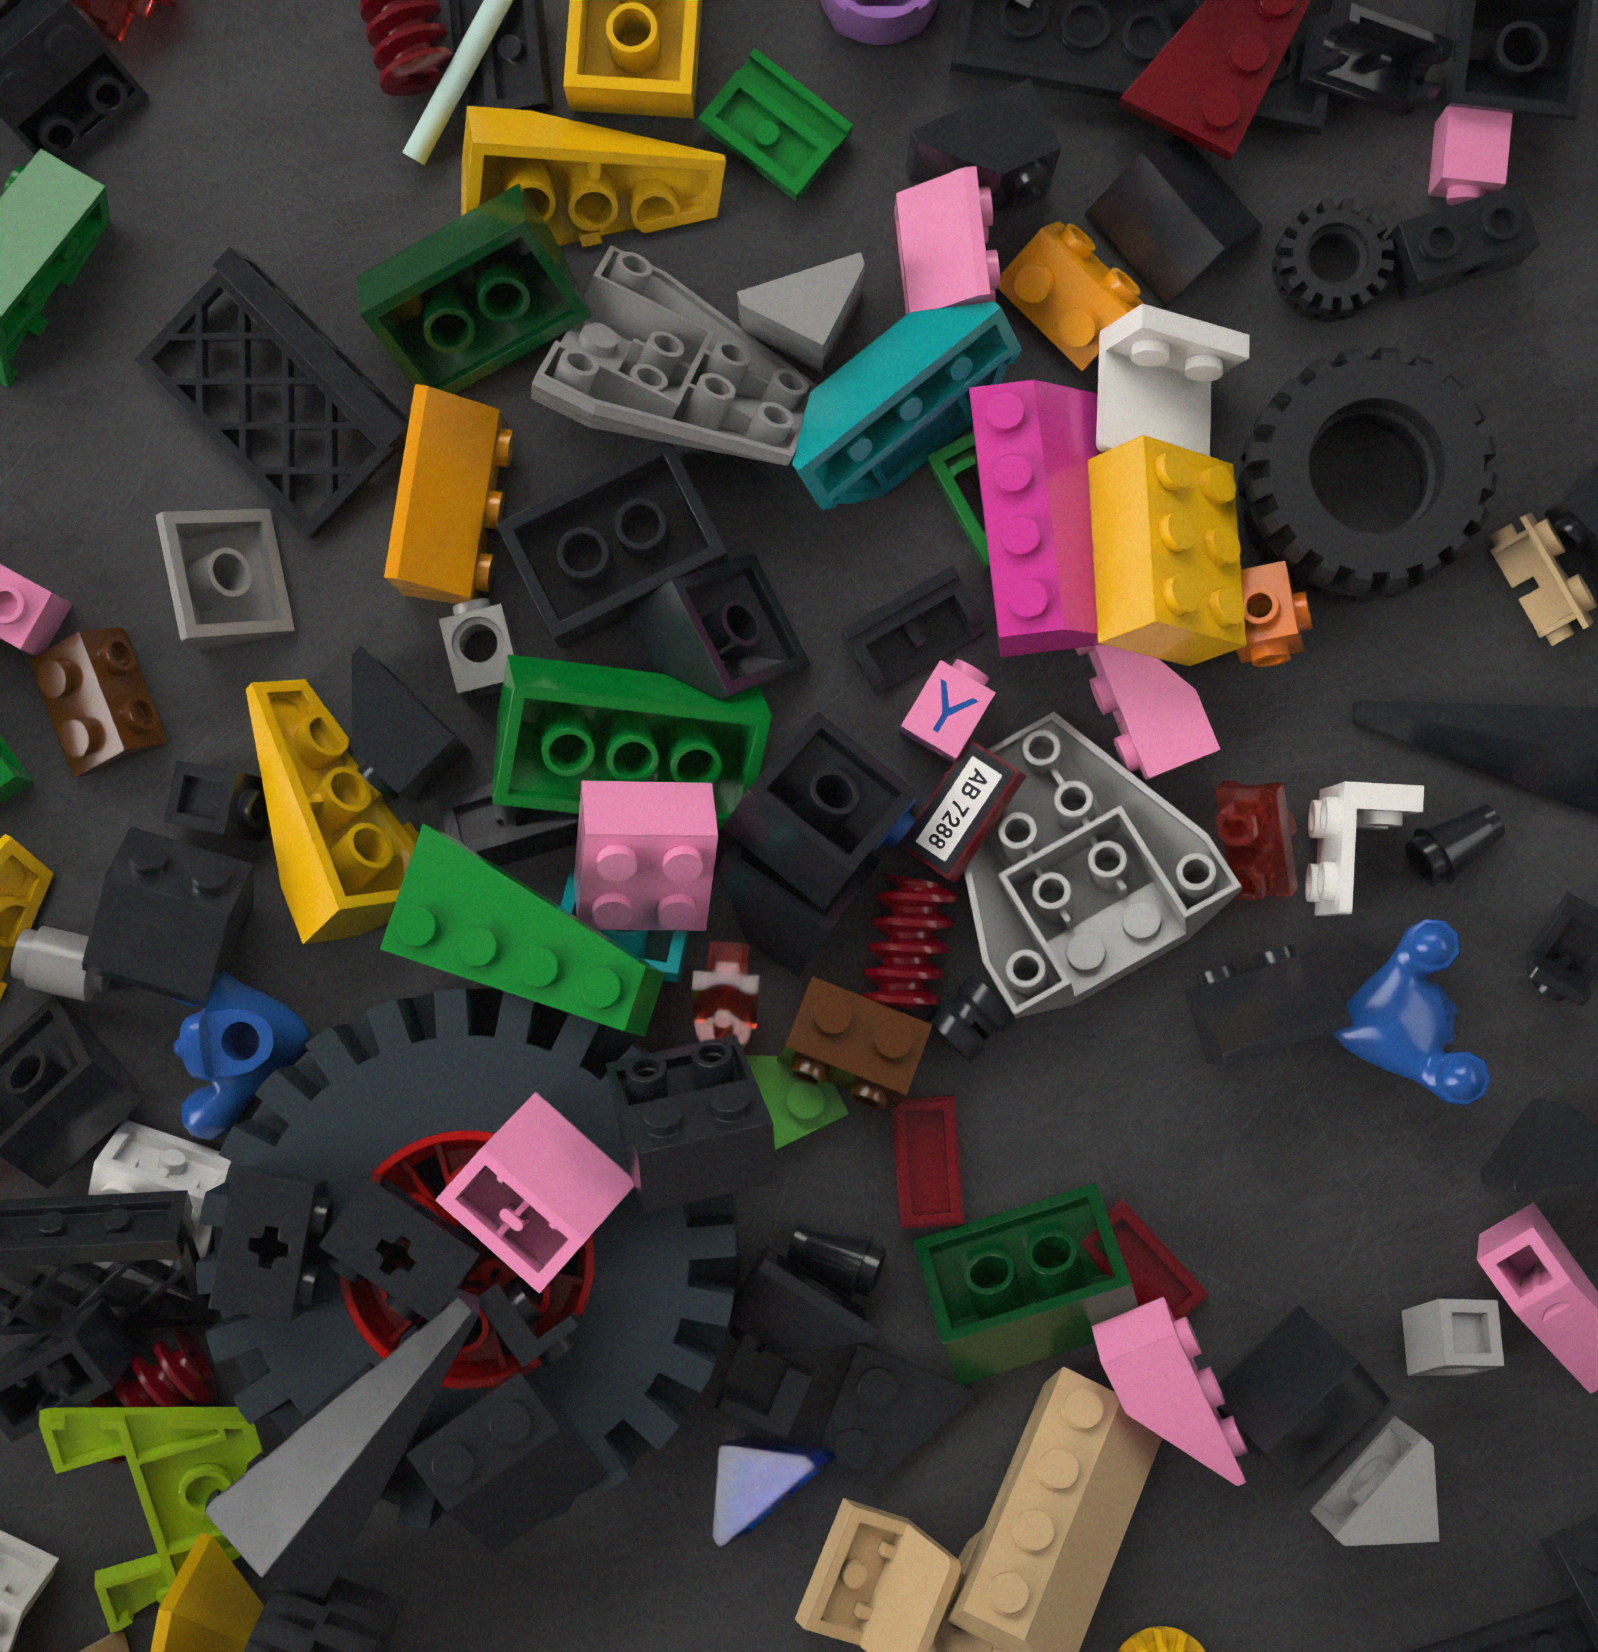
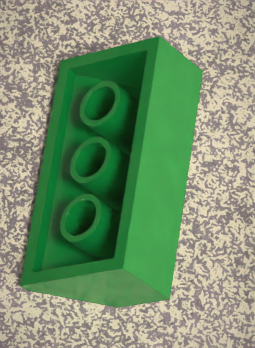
(619, 724)

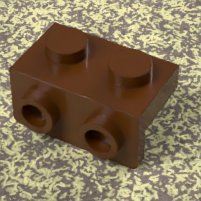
(97, 699)
(854, 1045)

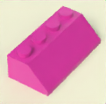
(1037, 512)

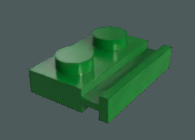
(775, 125)

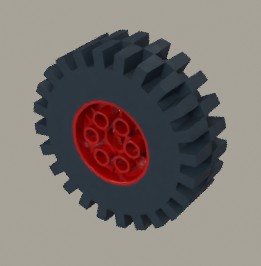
(442, 1081)

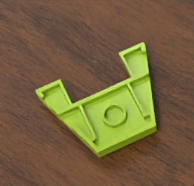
(175, 1465)

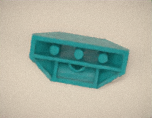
(900, 401)

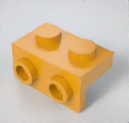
(1068, 290)

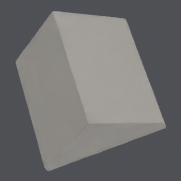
(804, 311)
(224, 576)
(1385, 1492)

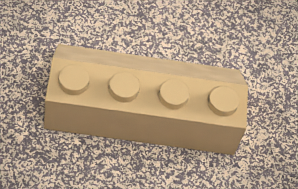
(1056, 1520)

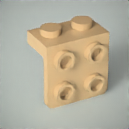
(879, 1582)

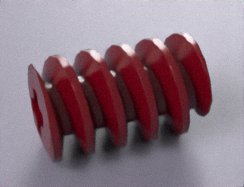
(406, 44)
(909, 942)
(175, 1381)

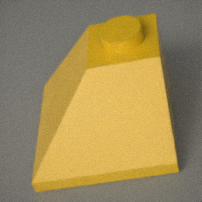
(207, 1605)

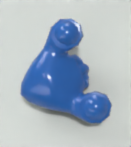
(1407, 1020)
(236, 1048)

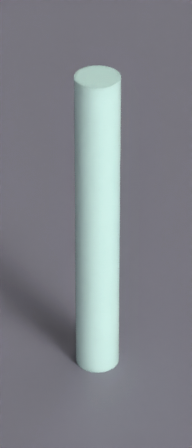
(456, 79)

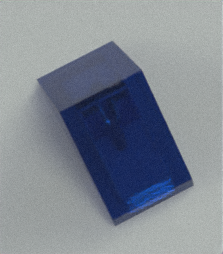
(757, 1479)

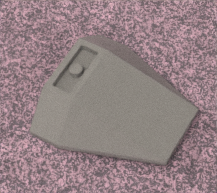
(671, 369)
(1085, 873)

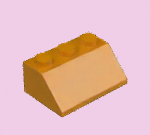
(448, 498)

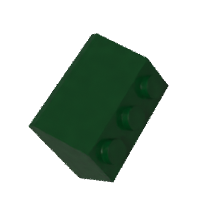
(472, 295)
(1023, 1283)

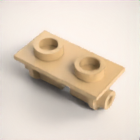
(1559, 597)

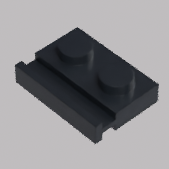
(516, 63)

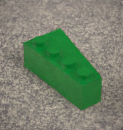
(501, 933)

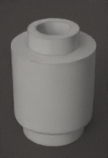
(52, 963)

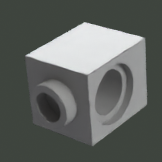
(469, 617)
(1452, 1337)

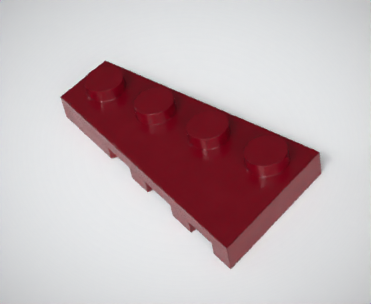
(1216, 71)

